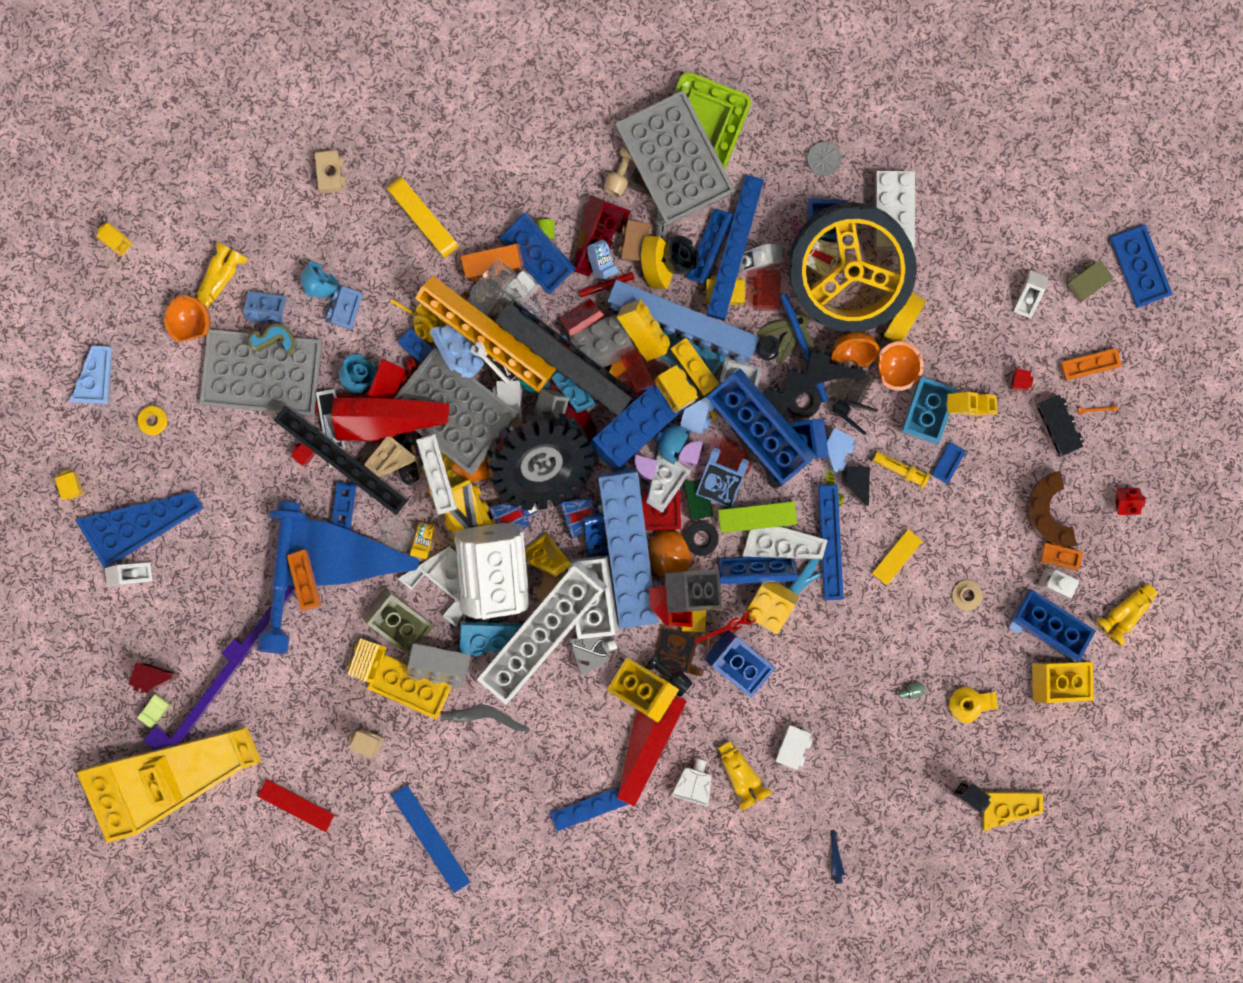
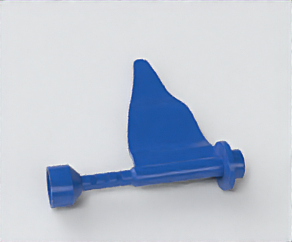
(335, 558)

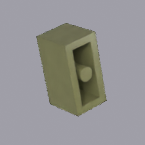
(1089, 281)

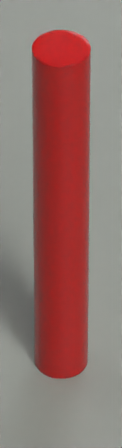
(605, 285)

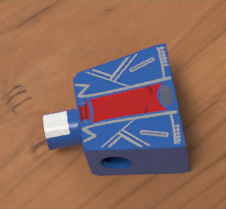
(576, 510)
(508, 514)

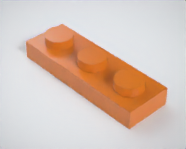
(1091, 364)
(304, 580)

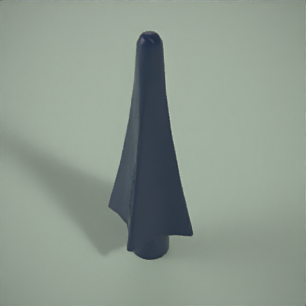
(837, 867)

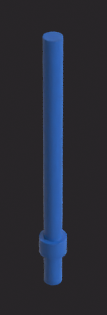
(801, 340)

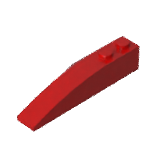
(379, 417)
(645, 748)

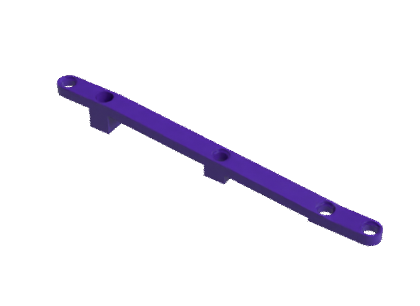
(235, 653)

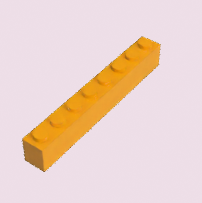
(479, 327)

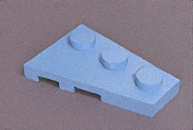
(94, 381)

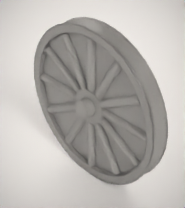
(824, 158)

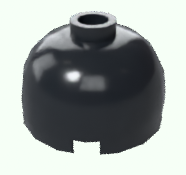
(680, 255)

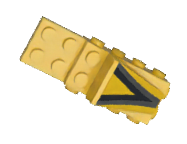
(470, 510)

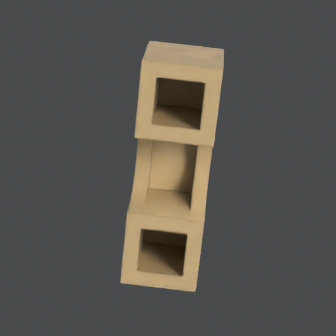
(365, 743)

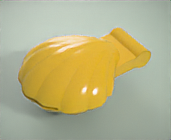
(977, 701)

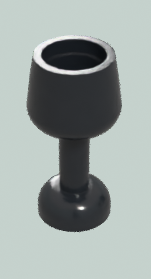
(768, 348)
(678, 679)

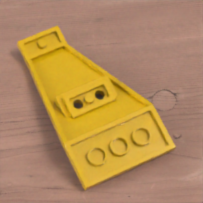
(129, 796)

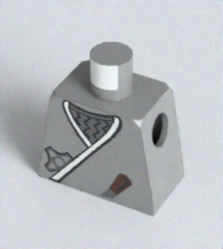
(592, 652)

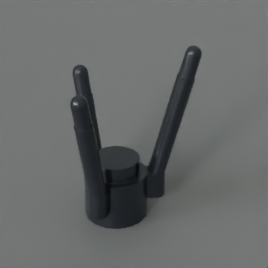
(843, 409)

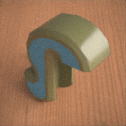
(272, 335)

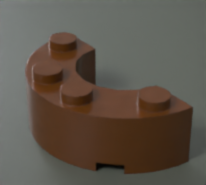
(1039, 512)

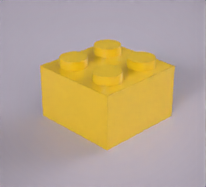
(772, 605)

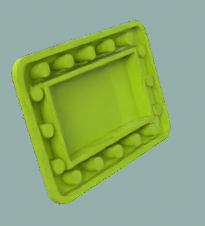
(718, 110)

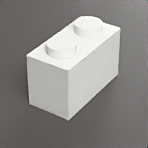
(793, 747)

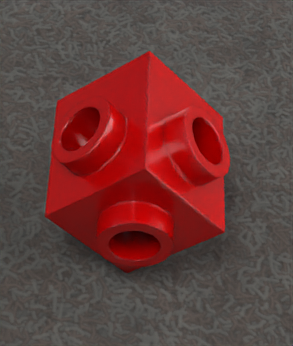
(1129, 501)

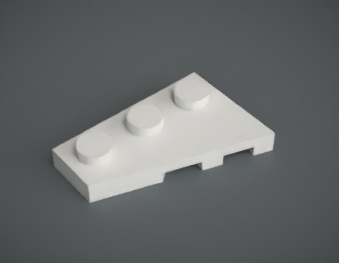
(665, 483)

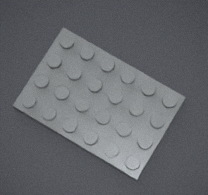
(675, 158)
(260, 380)
(474, 411)

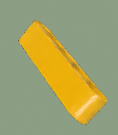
(422, 217)

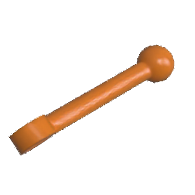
(1082, 410)

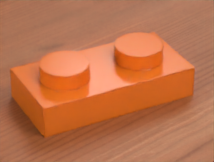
(1061, 556)

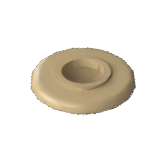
(974, 602)

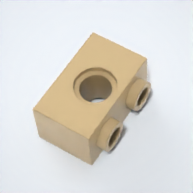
(325, 161)

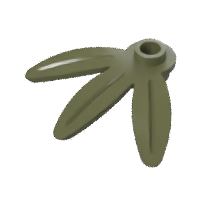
(789, 340)

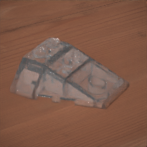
(498, 288)

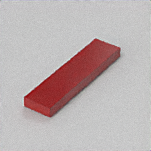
(296, 805)

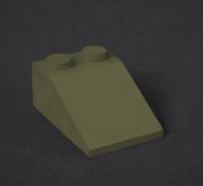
(397, 621)

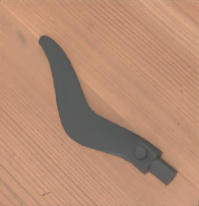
(483, 711)

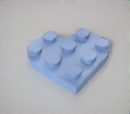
(456, 351)

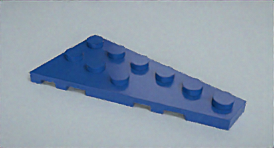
(127, 529)

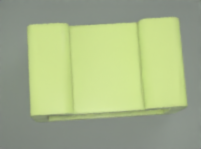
(154, 711)

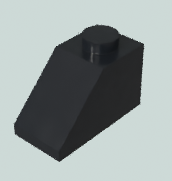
(857, 482)

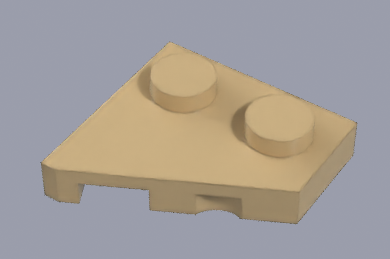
(389, 457)

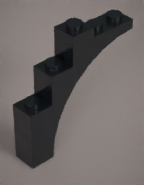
(818, 372)

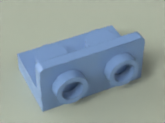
(343, 307)
(264, 308)

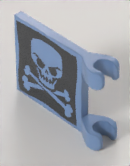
(721, 482)

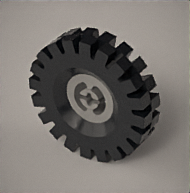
(519, 458)

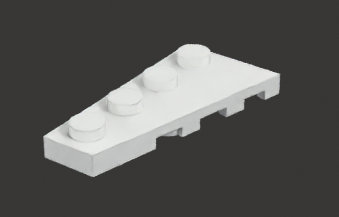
(783, 543)

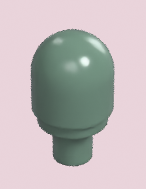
(912, 691)

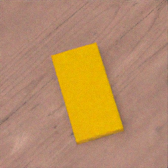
(416, 694)

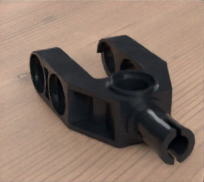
(407, 440)

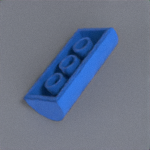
(1053, 625)

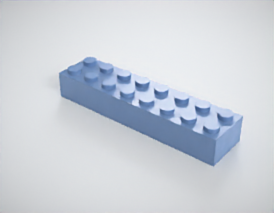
(688, 323)
(627, 547)

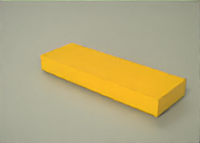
(897, 557)

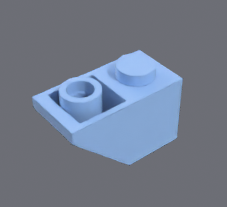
(697, 416)
(838, 446)

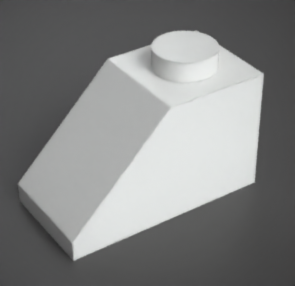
(1031, 294)
(128, 574)

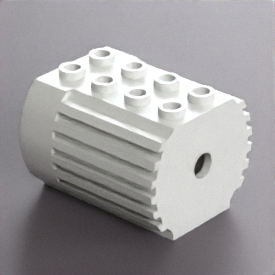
(492, 570)

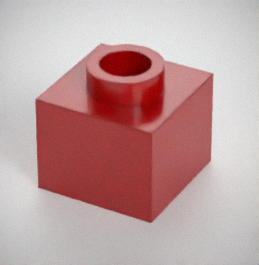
(1021, 380)
(302, 454)

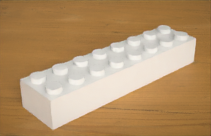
(542, 632)

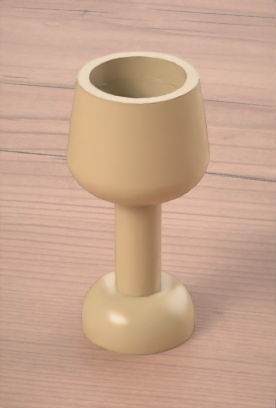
(616, 182)

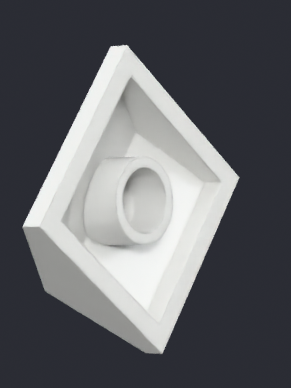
(731, 366)

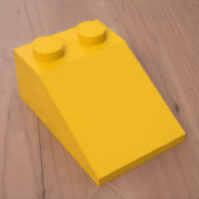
(1062, 682)

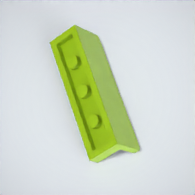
(757, 517)

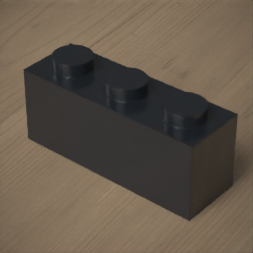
(1060, 425)
(972, 796)

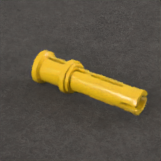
(909, 472)

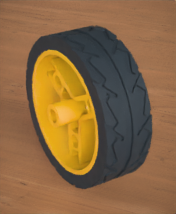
(897, 283)

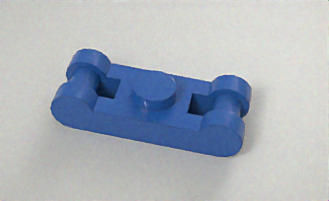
(344, 505)
(595, 535)

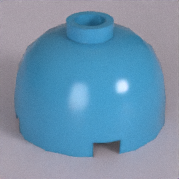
(317, 282)
(357, 374)
(672, 442)

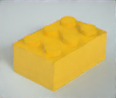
(642, 689)

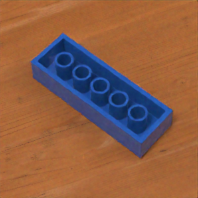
(761, 426)
(634, 428)

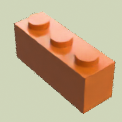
(479, 262)

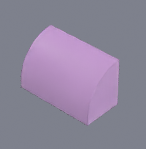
(690, 454)
(645, 467)

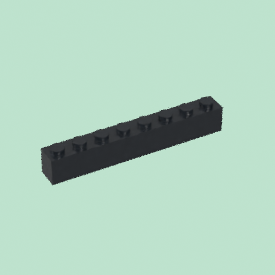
(565, 357)
(341, 459)

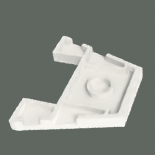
(442, 571)

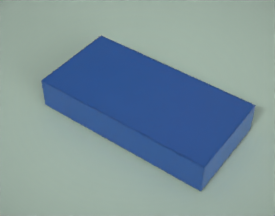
(948, 463)

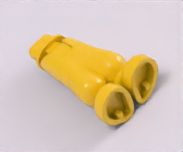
(219, 273)
(1127, 613)
(742, 776)

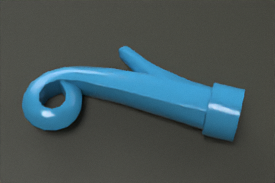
(805, 577)

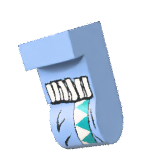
(601, 260)

